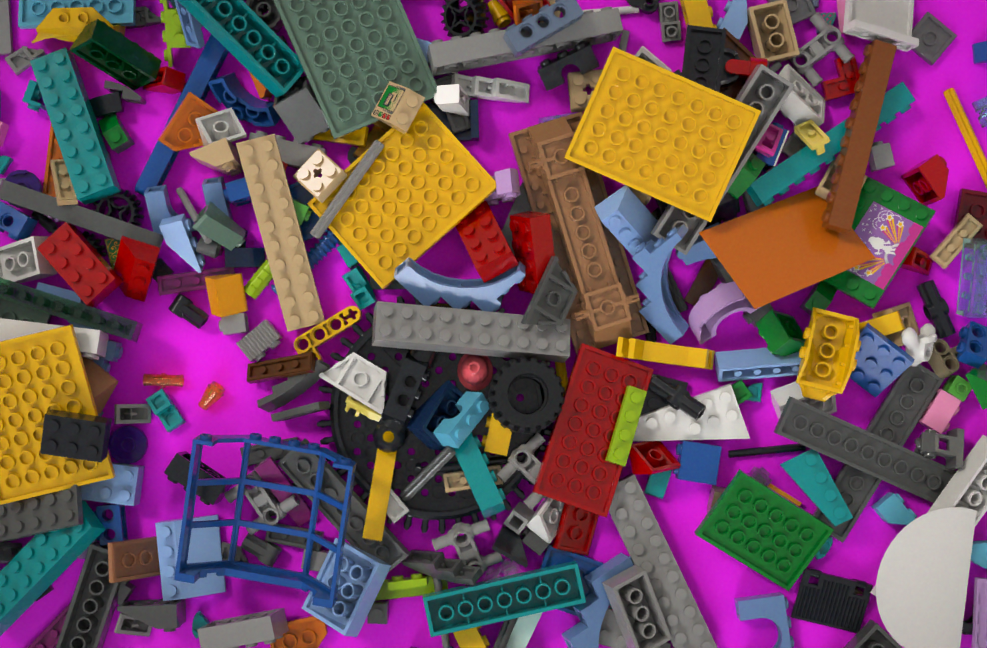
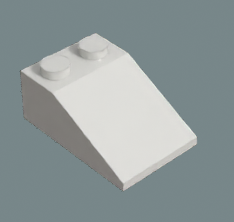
(24, 262)

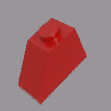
(167, 81)
(918, 262)

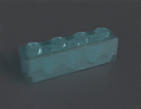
(973, 279)

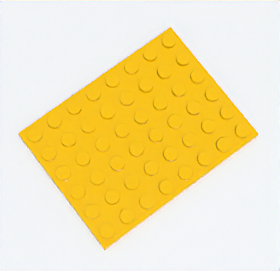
(662, 134)
(408, 196)
(37, 376)

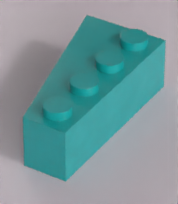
(479, 478)
(817, 484)

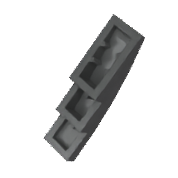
(291, 388)
(439, 567)

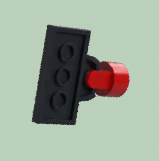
(711, 63)

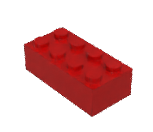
(486, 243)
(532, 245)
(80, 264)

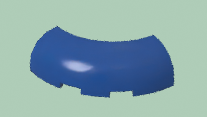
(245, 106)

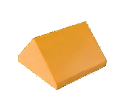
(226, 294)

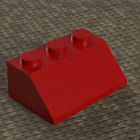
(928, 180)
(136, 267)

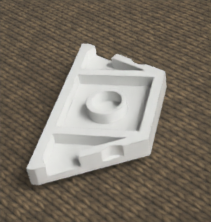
(359, 380)

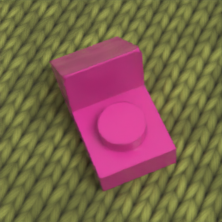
(769, 141)

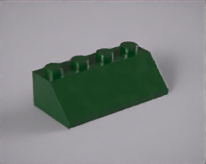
(116, 55)

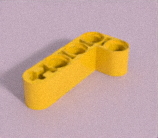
(330, 333)

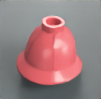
(475, 371)

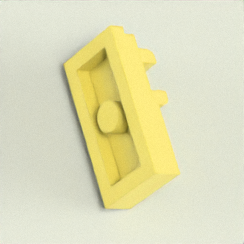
(812, 136)
(361, 408)

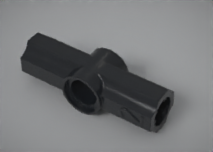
(936, 309)
(677, 397)

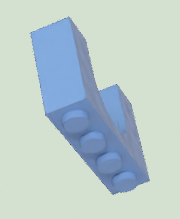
(160, 206)
(771, 607)

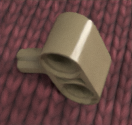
(943, 359)

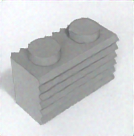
(259, 341)

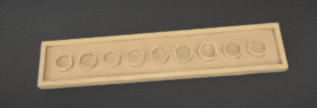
(280, 232)

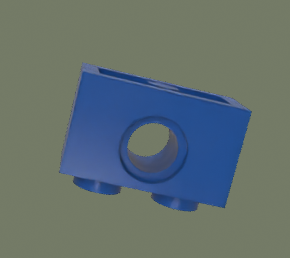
(22, 223)

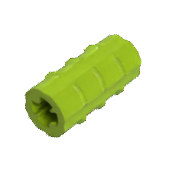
(259, 280)

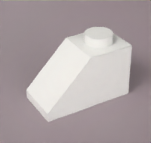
(452, 99)

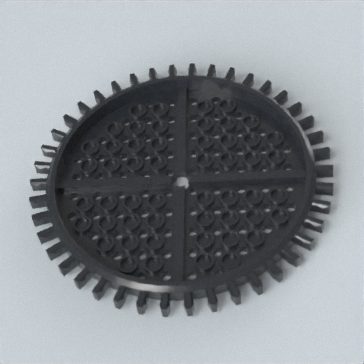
(438, 503)

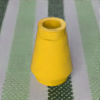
(499, 14)

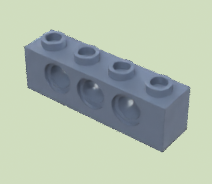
(519, 44)

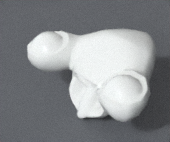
(919, 346)

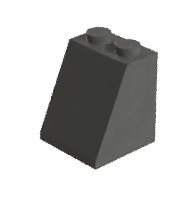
(301, 111)

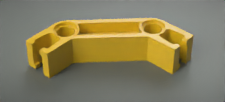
(665, 353)

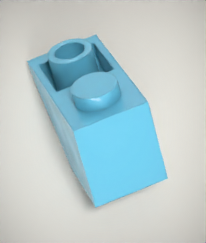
(892, 510)

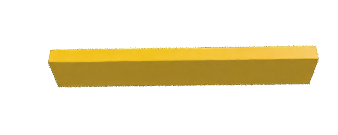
(379, 492)

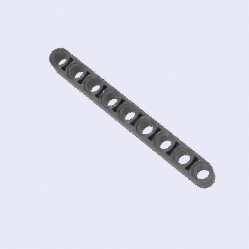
(76, 214)

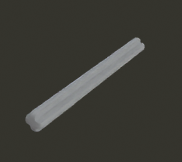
(347, 189)

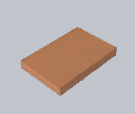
(133, 559)

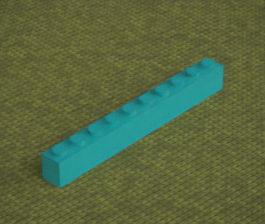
(807, 161)

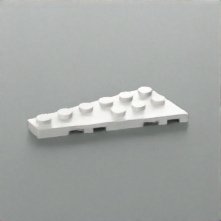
(720, 420)

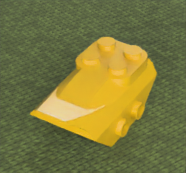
(68, 23)
(827, 354)

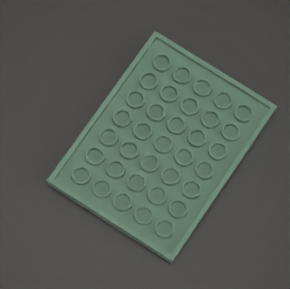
(352, 55)

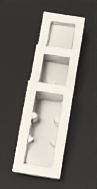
(493, 89)

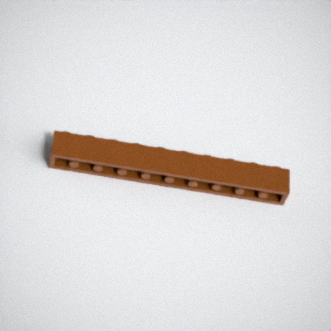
(859, 136)

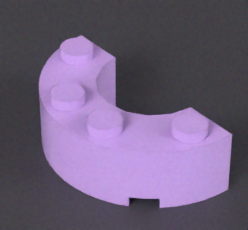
(506, 187)
(715, 307)

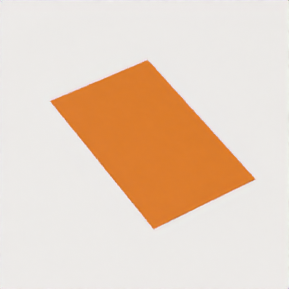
(783, 248)

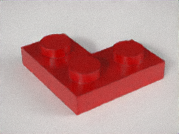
(846, 80)

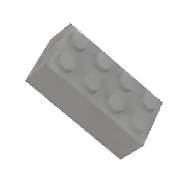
(637, 609)
(244, 630)

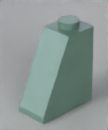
(219, 227)

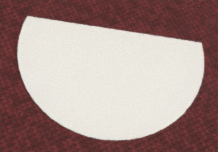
(926, 579)

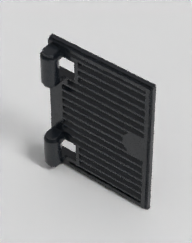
(831, 601)

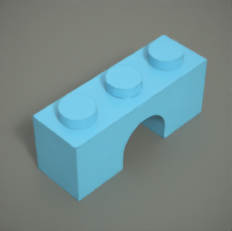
(455, 430)

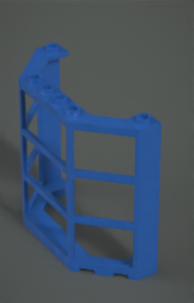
(191, 572)

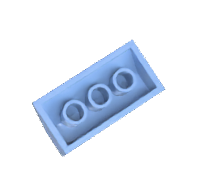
(627, 218)

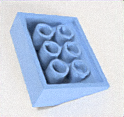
(203, 547)
(357, 589)

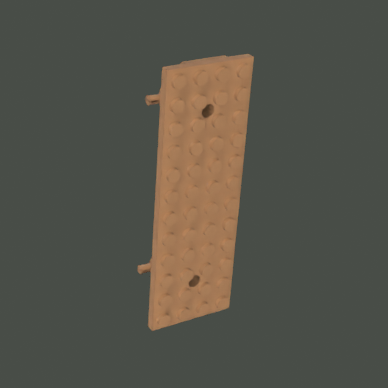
(586, 249)

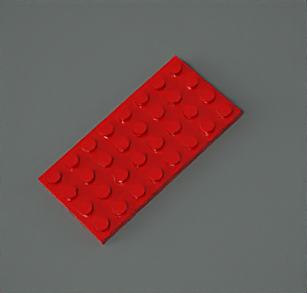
(577, 449)

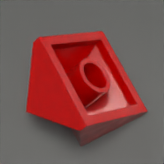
(651, 458)

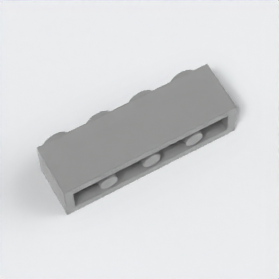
(291, 152)

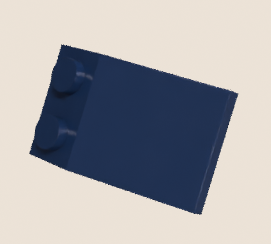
(432, 412)

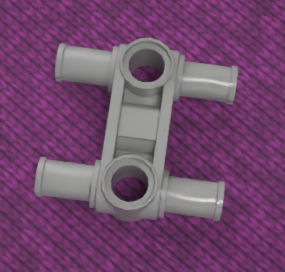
(819, 48)
(528, 467)
(263, 502)
(466, 545)

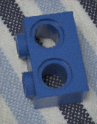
(237, 192)
(972, 345)
(117, 523)

